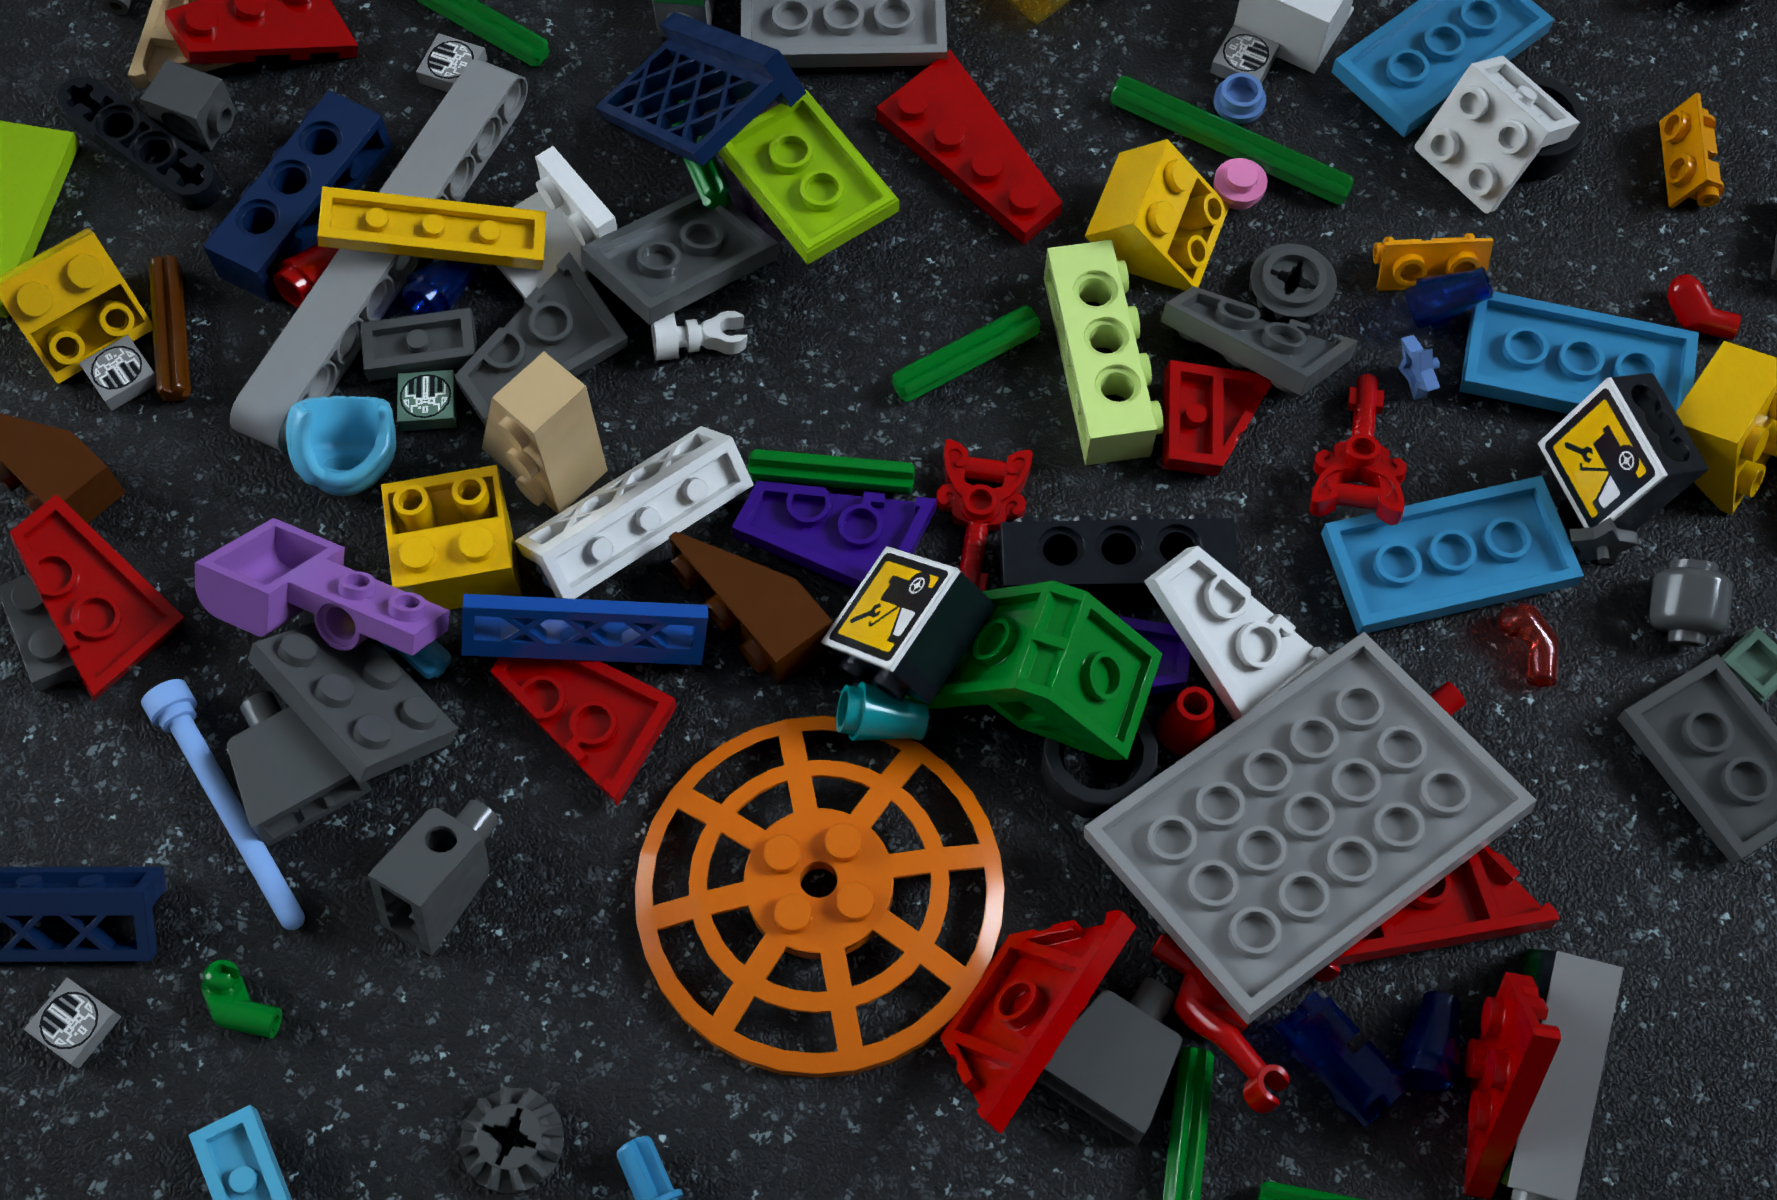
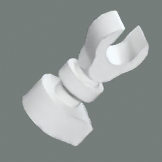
(669, 337)

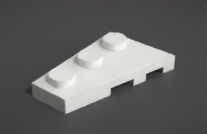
(1228, 632)

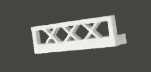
(636, 512)

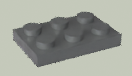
(678, 255)
(353, 700)
(1714, 754)

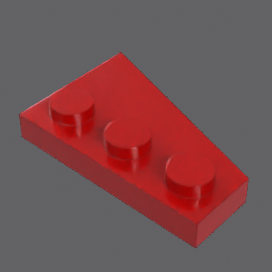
(253, 28)

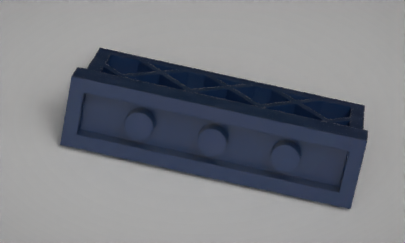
(718, 59)

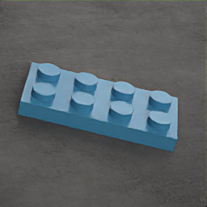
(1425, 50)
(1562, 353)
(1451, 555)

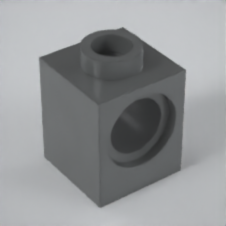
(189, 104)

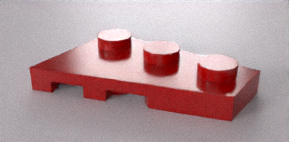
(92, 595)
(591, 713)

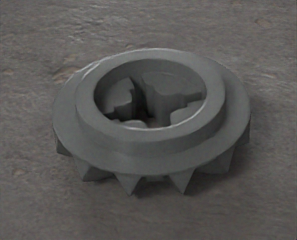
(1275, 268)
(522, 1166)

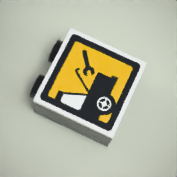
(1622, 453)
(907, 625)

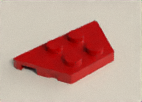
(1466, 906)
(1027, 1008)
(1505, 1077)

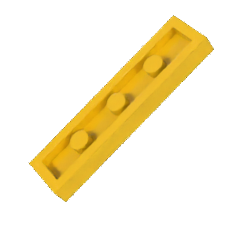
(431, 228)

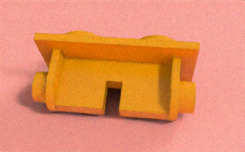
(1687, 148)
(1411, 259)

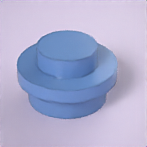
(1240, 98)

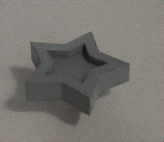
(1602, 542)

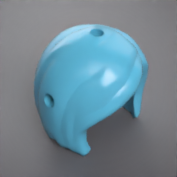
(341, 442)

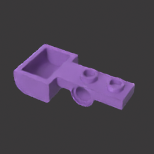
(286, 570)

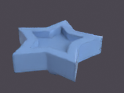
(1418, 367)

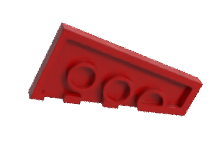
(967, 142)

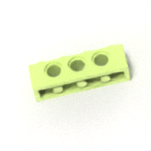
(1105, 427)

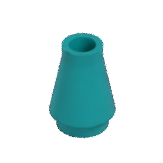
(874, 715)

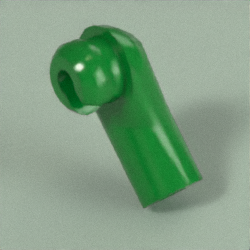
(231, 1004)

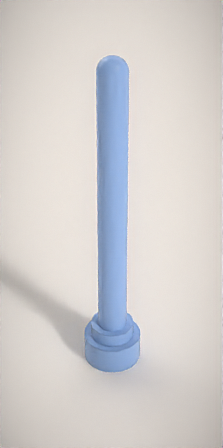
(172, 709)

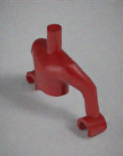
(1213, 1018)

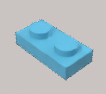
(239, 1159)

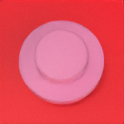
(1240, 183)

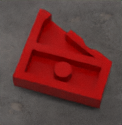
(1206, 414)

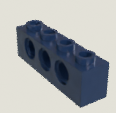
(281, 210)

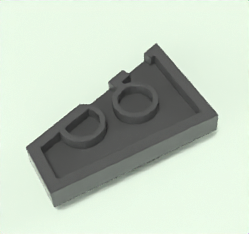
(559, 318)
(1272, 349)

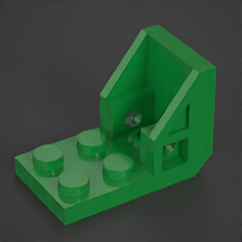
(1057, 668)

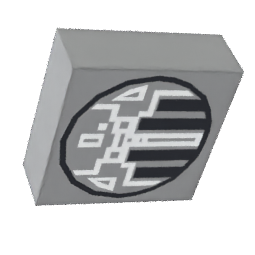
(1244, 53)
(446, 61)
(119, 372)
(72, 1023)

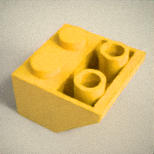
(1159, 215)
(72, 303)
(1733, 422)
(451, 536)

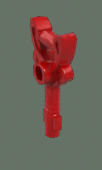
(1362, 461)
(979, 505)

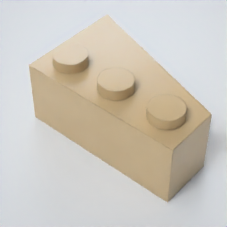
(546, 434)

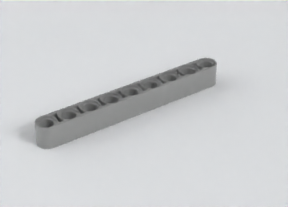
(362, 284)

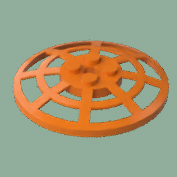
(824, 925)

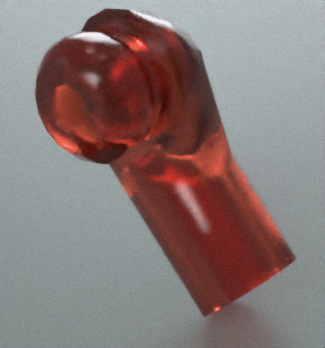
(1540, 639)

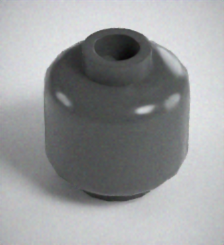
(1690, 602)

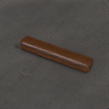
(169, 329)

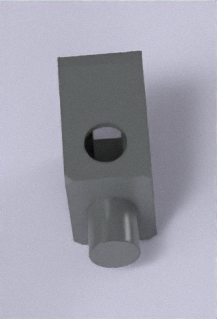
(286, 771)
(433, 874)
(1118, 1058)

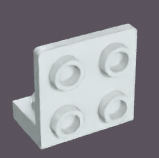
(1492, 130)
(572, 220)

